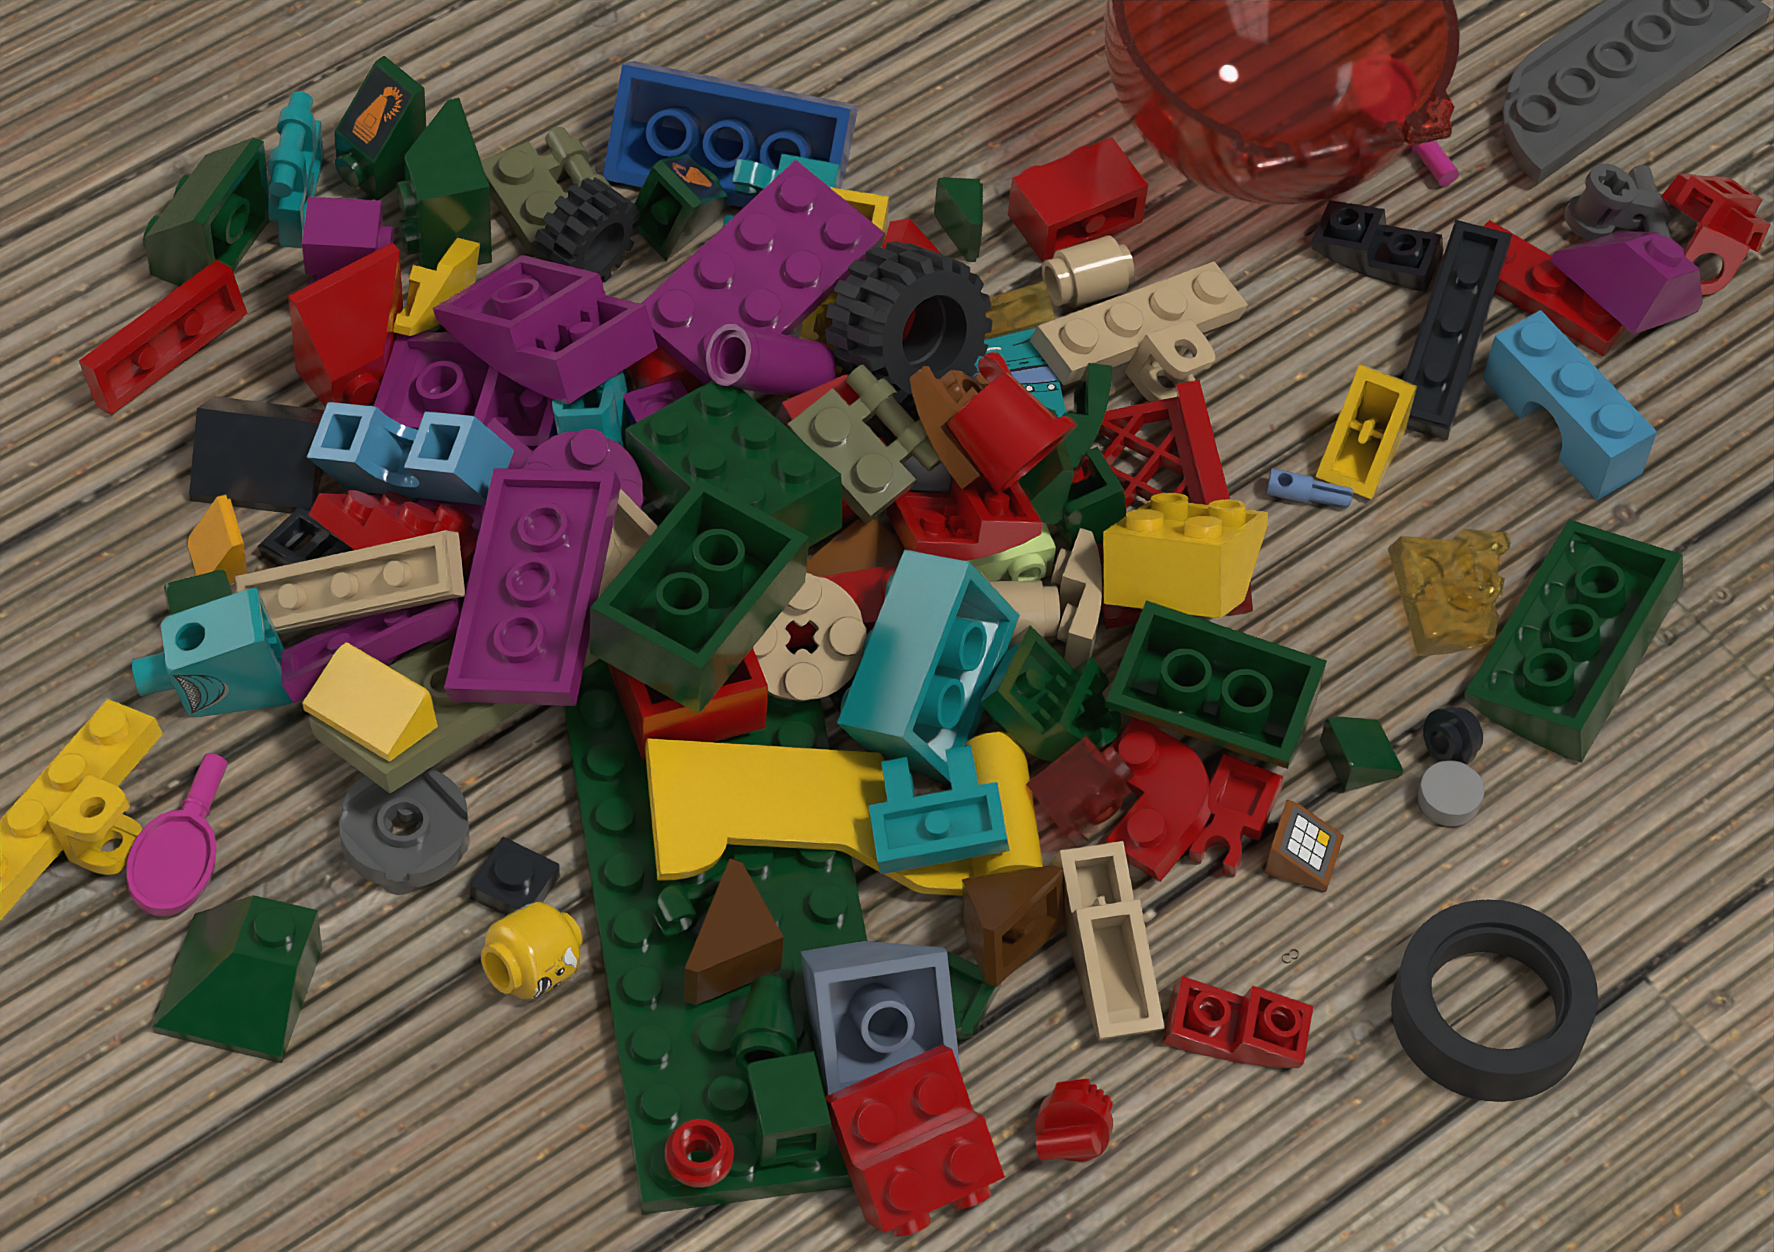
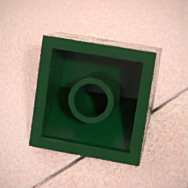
(444, 190)
(212, 214)

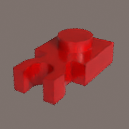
(1239, 806)

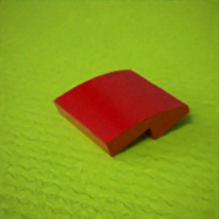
(966, 521)

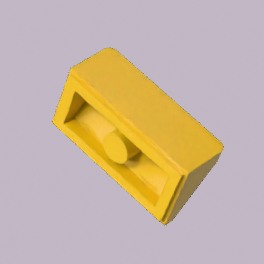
(371, 703)

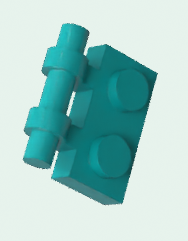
(294, 168)

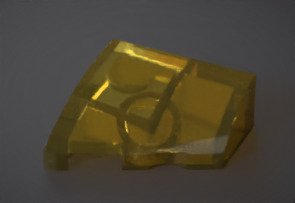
(1450, 588)

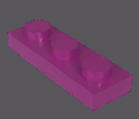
(379, 635)

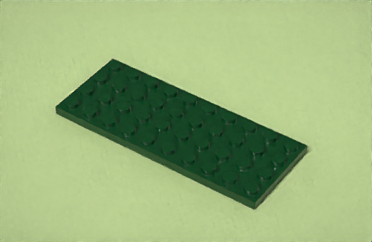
(670, 1051)

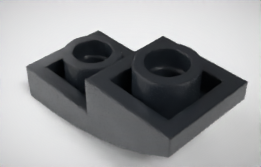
(1364, 243)

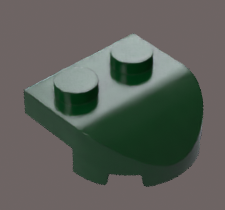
(1048, 701)

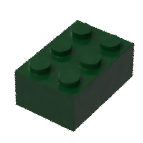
(741, 449)
(698, 595)

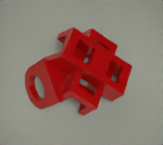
(1724, 218)

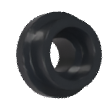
(1452, 734)

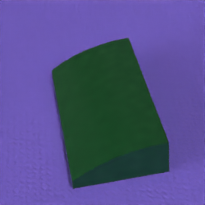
(1576, 638)

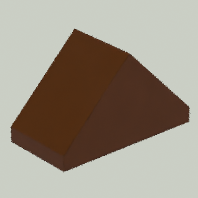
(1011, 917)
(735, 940)

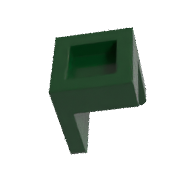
(1093, 502)
(789, 1109)

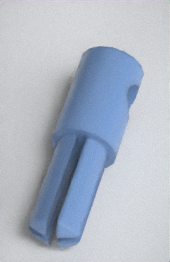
(1305, 489)

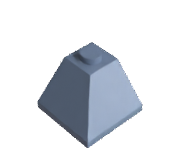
(876, 1007)

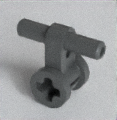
(1619, 202)

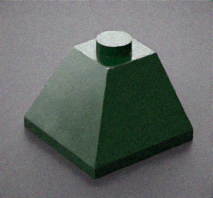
(242, 977)

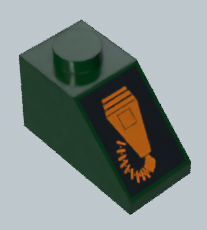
(380, 129)
(677, 204)

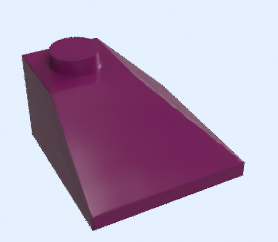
(1635, 277)

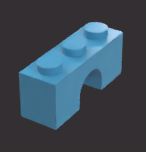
(1600, 430)
(442, 460)

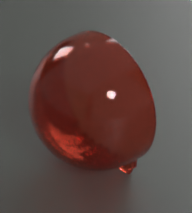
(1283, 92)

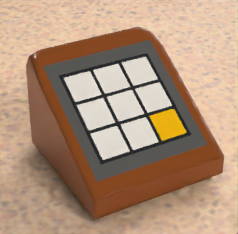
(1304, 848)

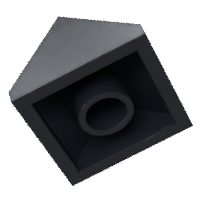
(255, 455)

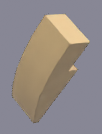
(1109, 941)

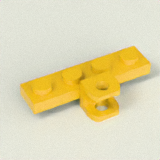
(77, 803)

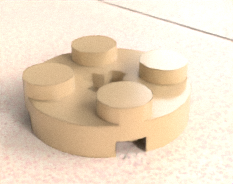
(837, 636)

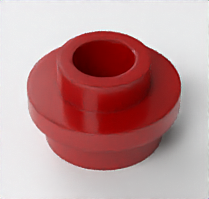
(703, 1136)

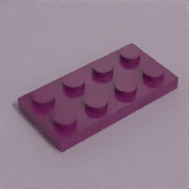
(762, 267)
(533, 587)

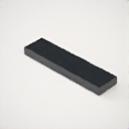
(1454, 325)

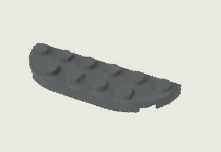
(1612, 69)

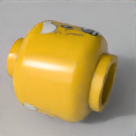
(532, 951)

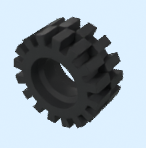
(588, 229)

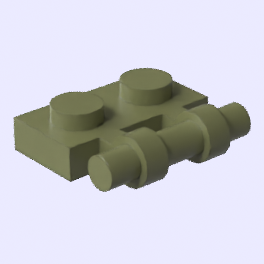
(527, 185)
(869, 470)

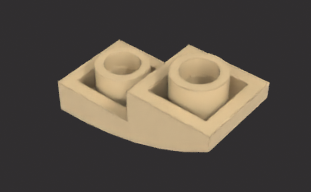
(1080, 596)

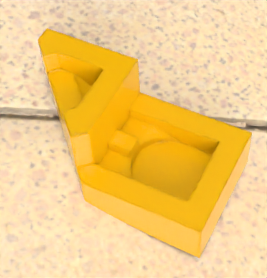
(431, 287)

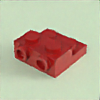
(378, 520)
(913, 1142)

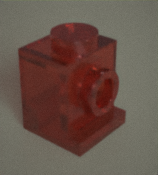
(1082, 788)

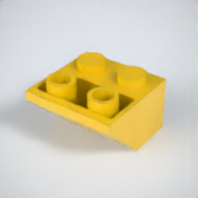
(1183, 555)

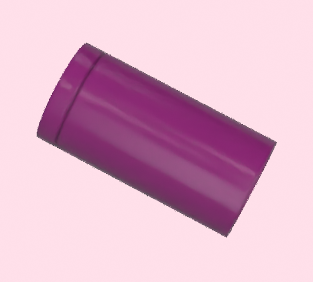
(768, 361)

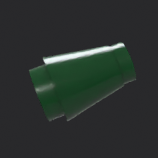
(765, 1024)

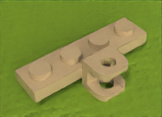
(1148, 329)

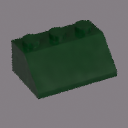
(1217, 684)

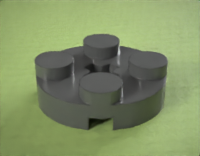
(408, 860)

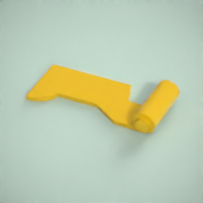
(813, 800)

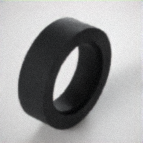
(1516, 933)

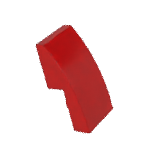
(1243, 1029)

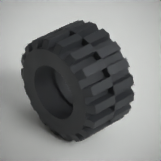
(879, 300)

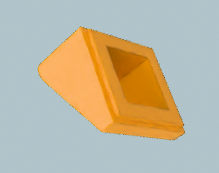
(218, 541)

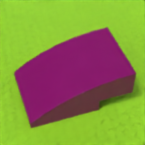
(548, 327)
(445, 377)

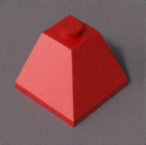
(347, 326)

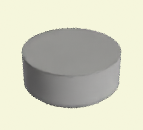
(1451, 793)

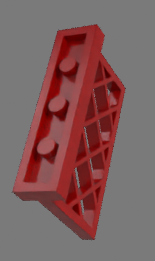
(1196, 462)

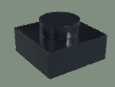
(513, 878)

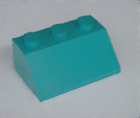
(928, 663)

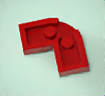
(1171, 799)

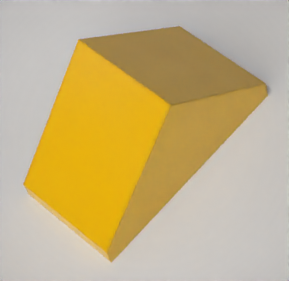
(1367, 431)

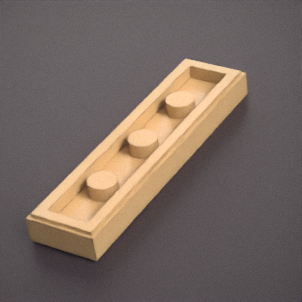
(360, 582)

